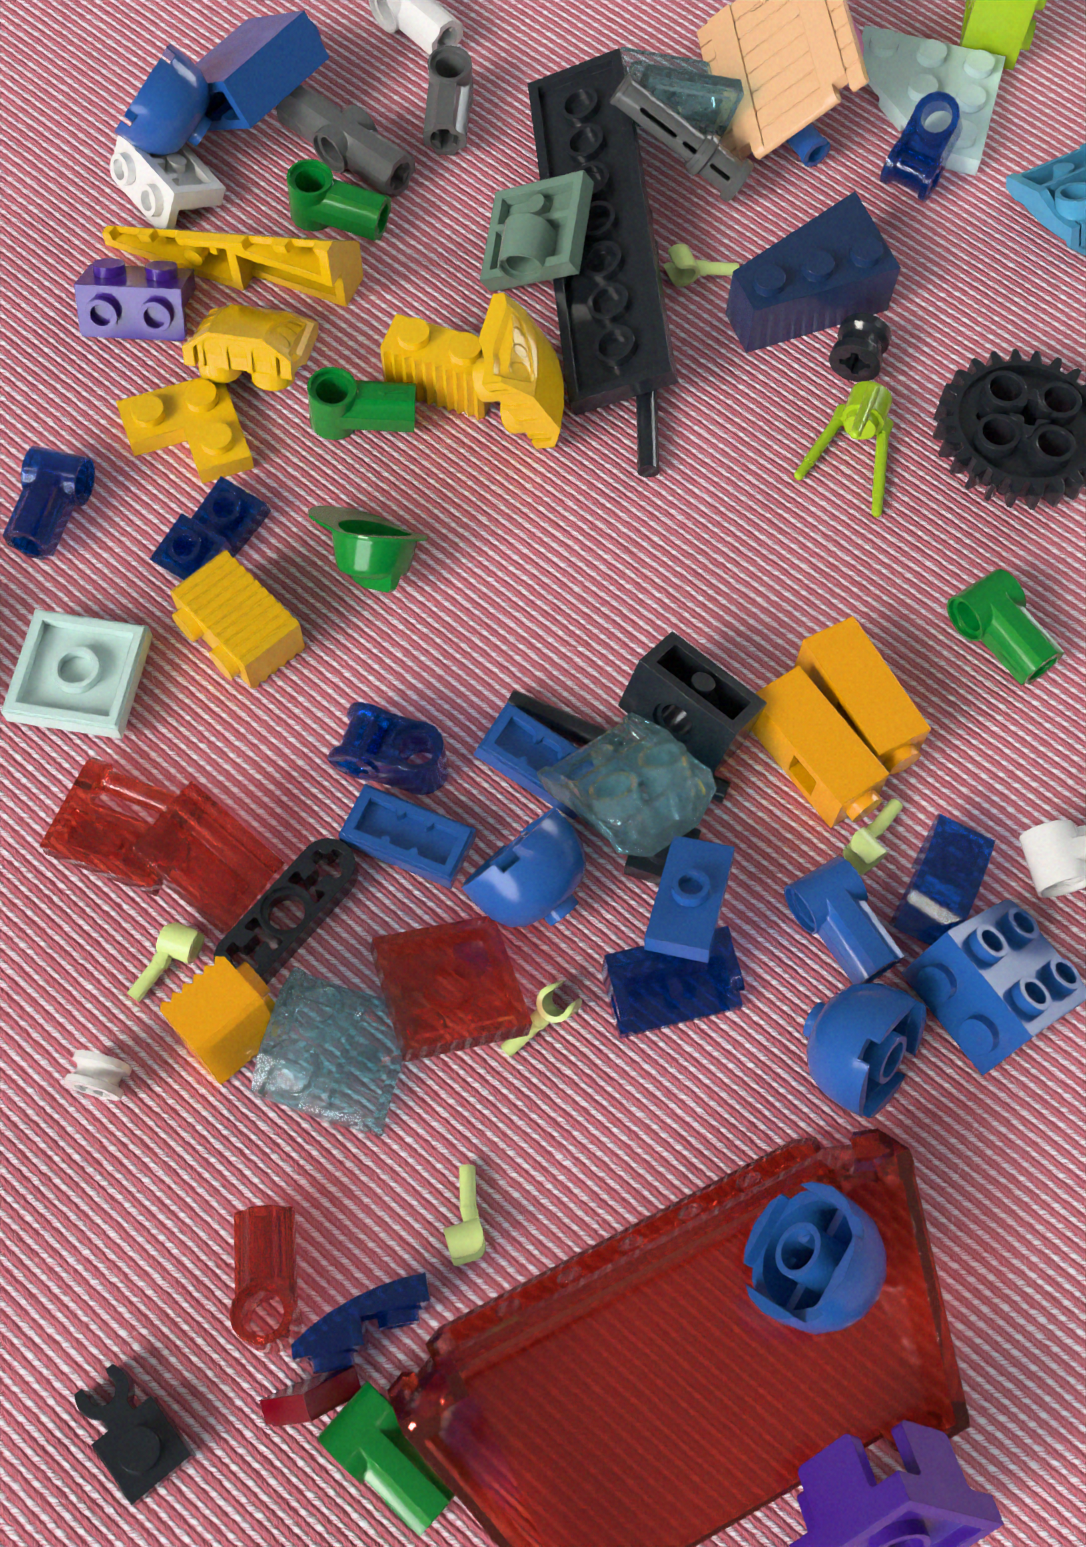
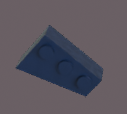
(813, 278)

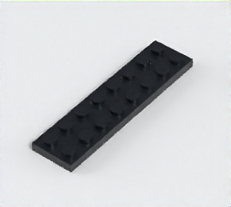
(615, 308)

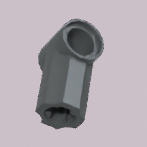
(448, 100)

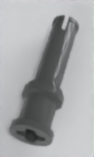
(700, 151)

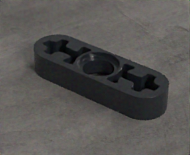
(285, 888)

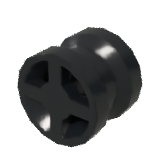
(860, 347)

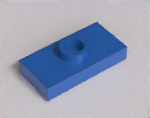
(520, 748)
(407, 836)
(689, 899)

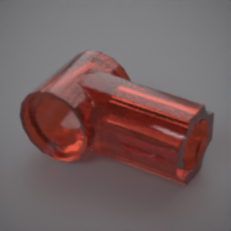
(266, 1272)

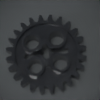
(1016, 428)

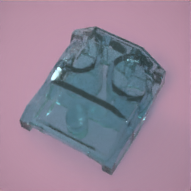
(633, 786)
(329, 1054)

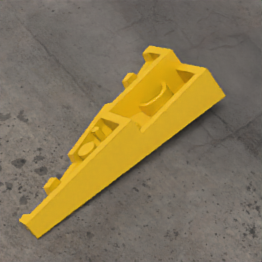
(309, 265)

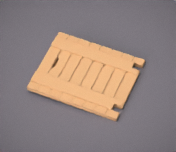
(789, 65)

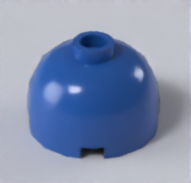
(168, 107)
(531, 874)
(860, 1044)
(815, 1260)

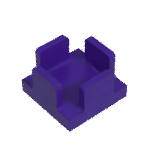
(907, 1509)

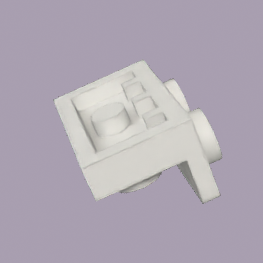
(164, 183)

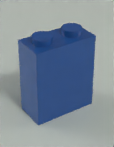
(259, 67)

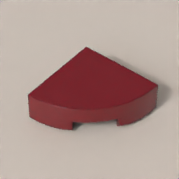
(310, 1398)

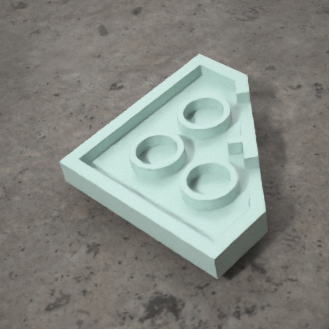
(910, 67)

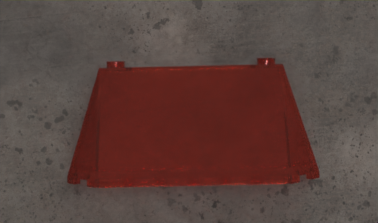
(650, 1391)

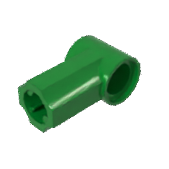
(322, 202)
(344, 404)
(997, 615)
(374, 1450)

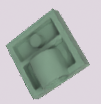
(537, 231)

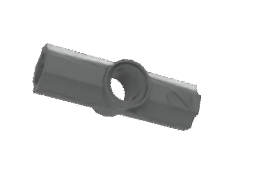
(347, 140)

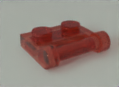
(100, 836)

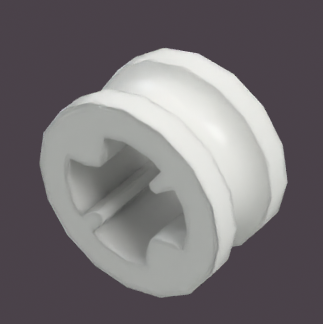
(98, 1075)

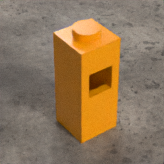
(865, 693)
(819, 749)

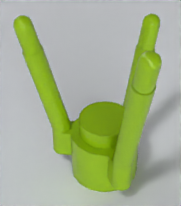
(862, 419)

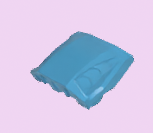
(1056, 196)

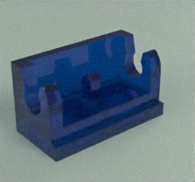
(666, 990)

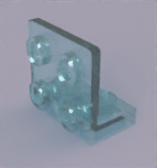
(687, 88)

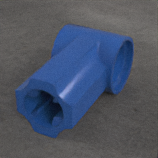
(836, 907)

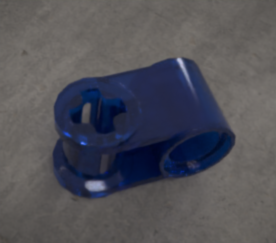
(922, 155)
(380, 745)

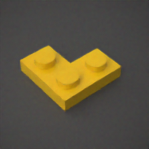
(191, 413)

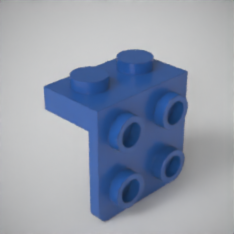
(995, 983)

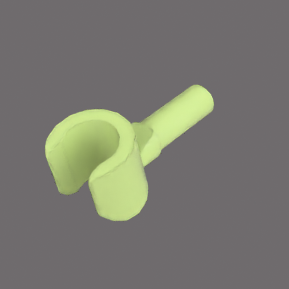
(685, 269)
(864, 850)
(173, 942)
(542, 1016)
(466, 1238)

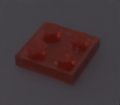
(449, 988)

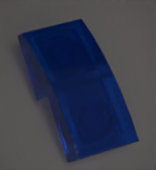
(221, 523)
(944, 880)
(343, 1331)

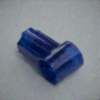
(51, 488)

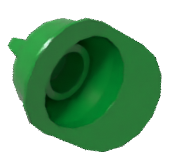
(368, 546)

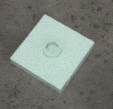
(77, 674)

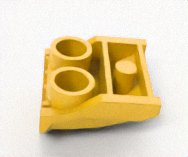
(254, 340)
(520, 372)

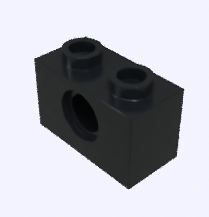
(692, 701)

